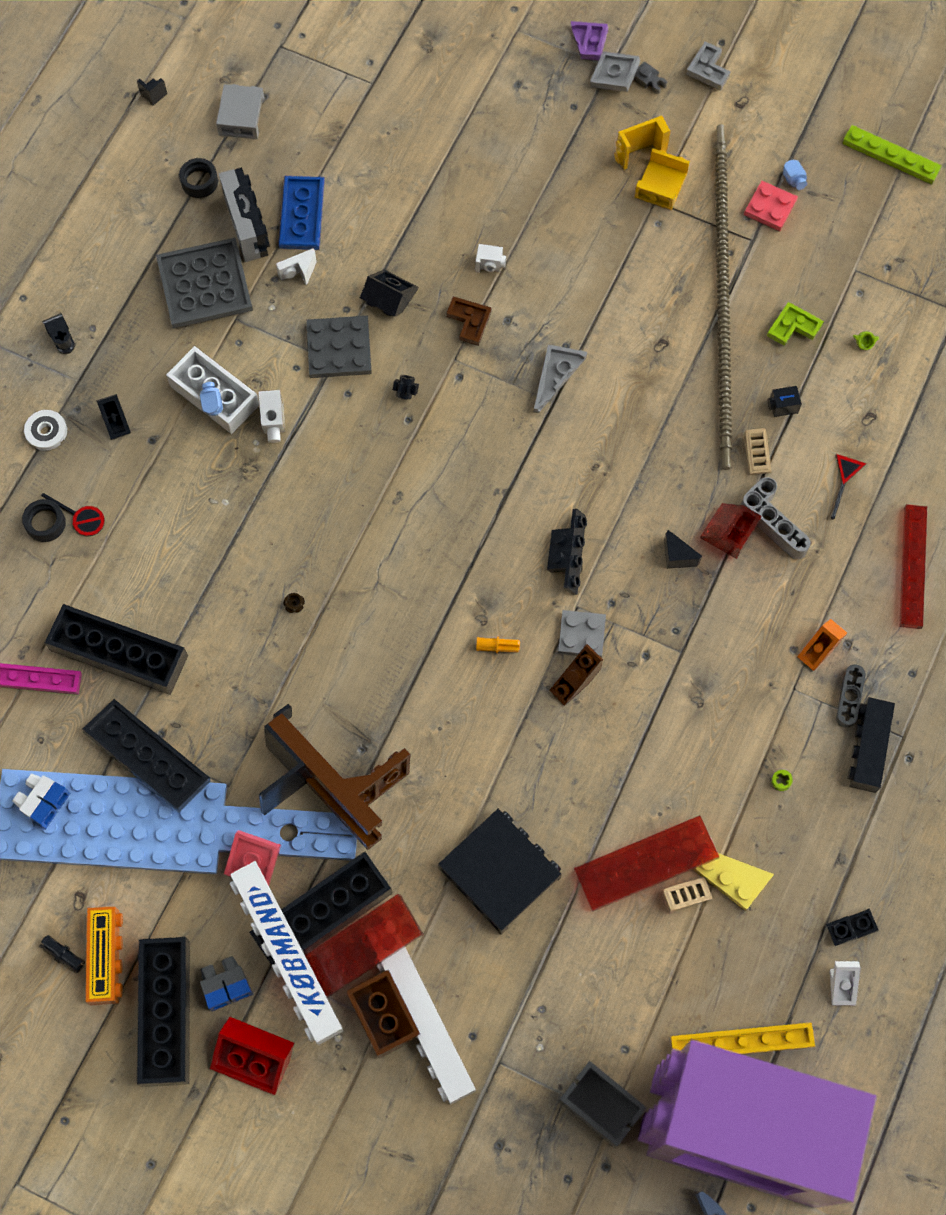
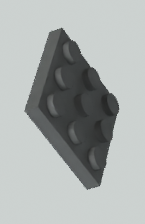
(338, 346)

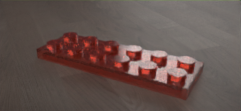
(646, 863)
(363, 945)

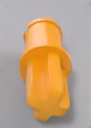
(497, 645)

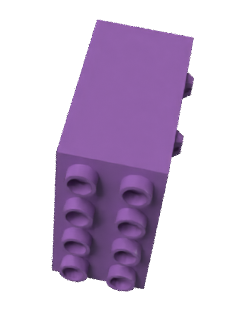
(758, 1125)

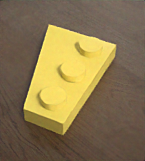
(735, 879)

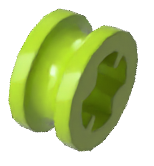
(784, 773)

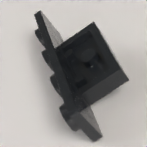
(566, 551)

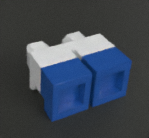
(43, 789)

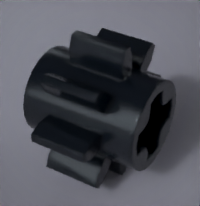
(405, 387)

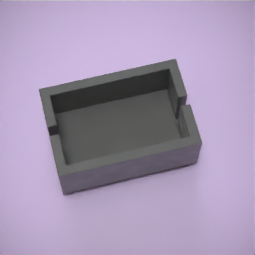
(602, 1104)

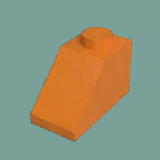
(822, 644)

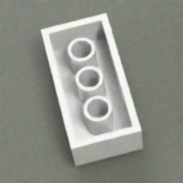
(197, 369)

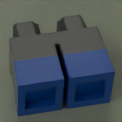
(235, 982)

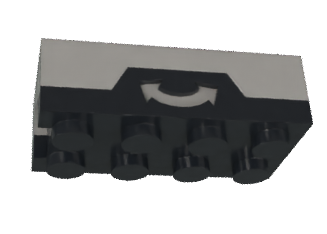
(245, 214)

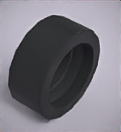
(194, 165)
(36, 507)

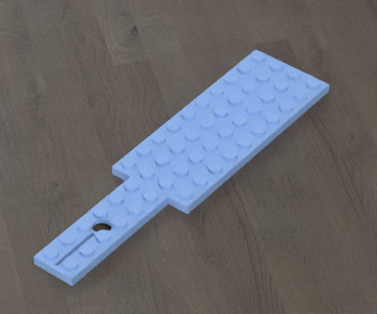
(130, 827)

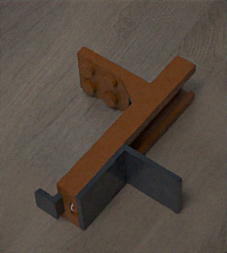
(340, 795)

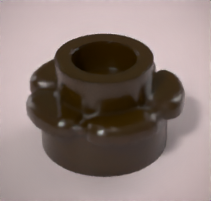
(294, 597)

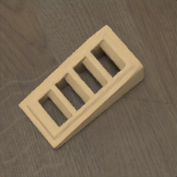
(753, 438)
(669, 901)

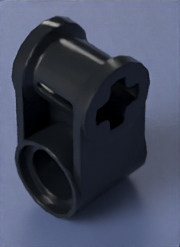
(59, 332)

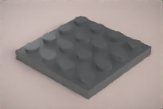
(204, 282)

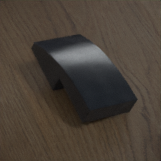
(852, 927)

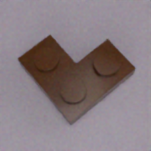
(474, 317)

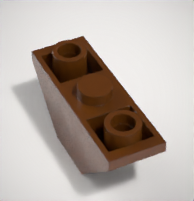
(577, 675)

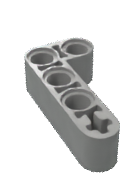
(778, 522)

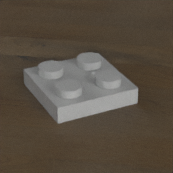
(615, 71)
(579, 630)

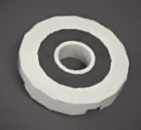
(43, 419)

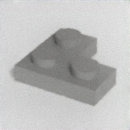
(705, 69)

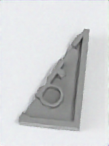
(557, 369)

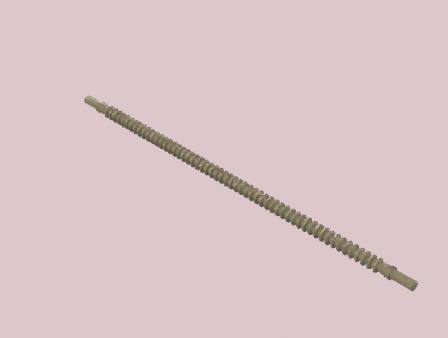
(723, 296)

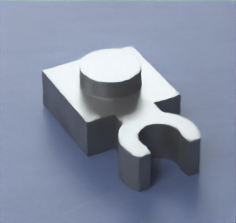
(647, 75)

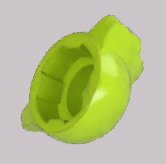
(865, 340)

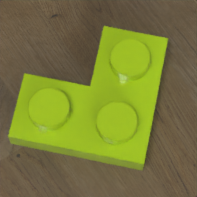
(794, 319)

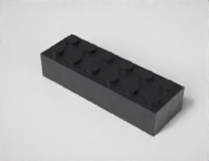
(116, 649)
(333, 903)
(163, 1012)

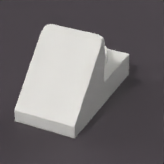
(301, 263)
(844, 982)

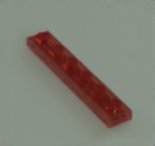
(913, 567)

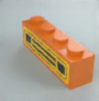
(103, 956)

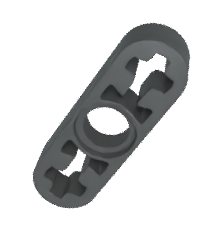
(847, 679)

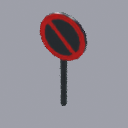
(86, 521)

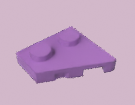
(590, 38)

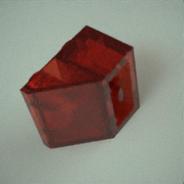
(731, 528)

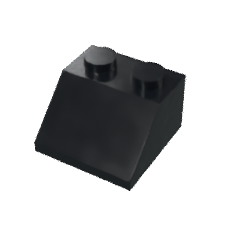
(388, 292)

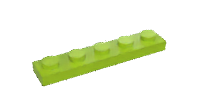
(892, 154)

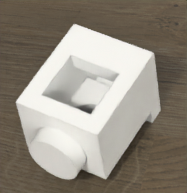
(490, 258)

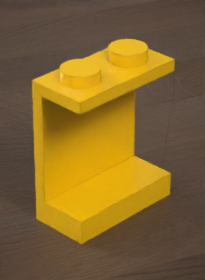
(640, 136)
(662, 179)

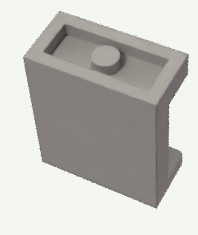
(240, 111)

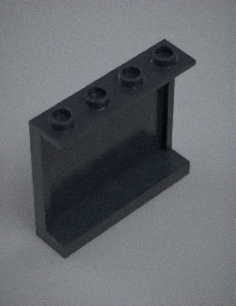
(500, 870)

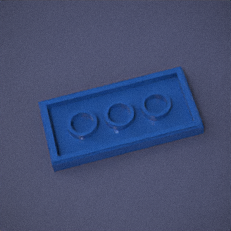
(301, 212)

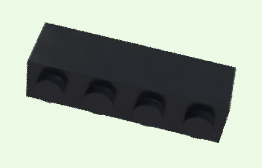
(871, 745)

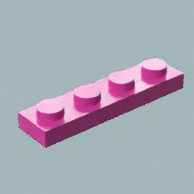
(40, 678)

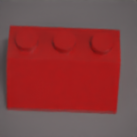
(251, 1055)

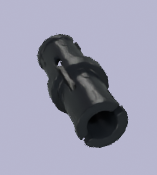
(62, 953)

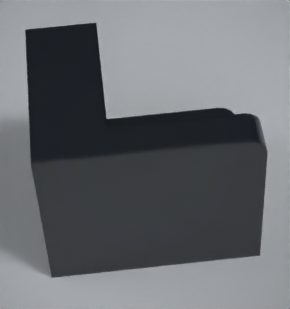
(153, 90)

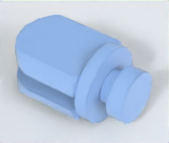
(795, 174)
(211, 399)

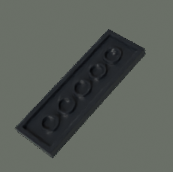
(146, 755)

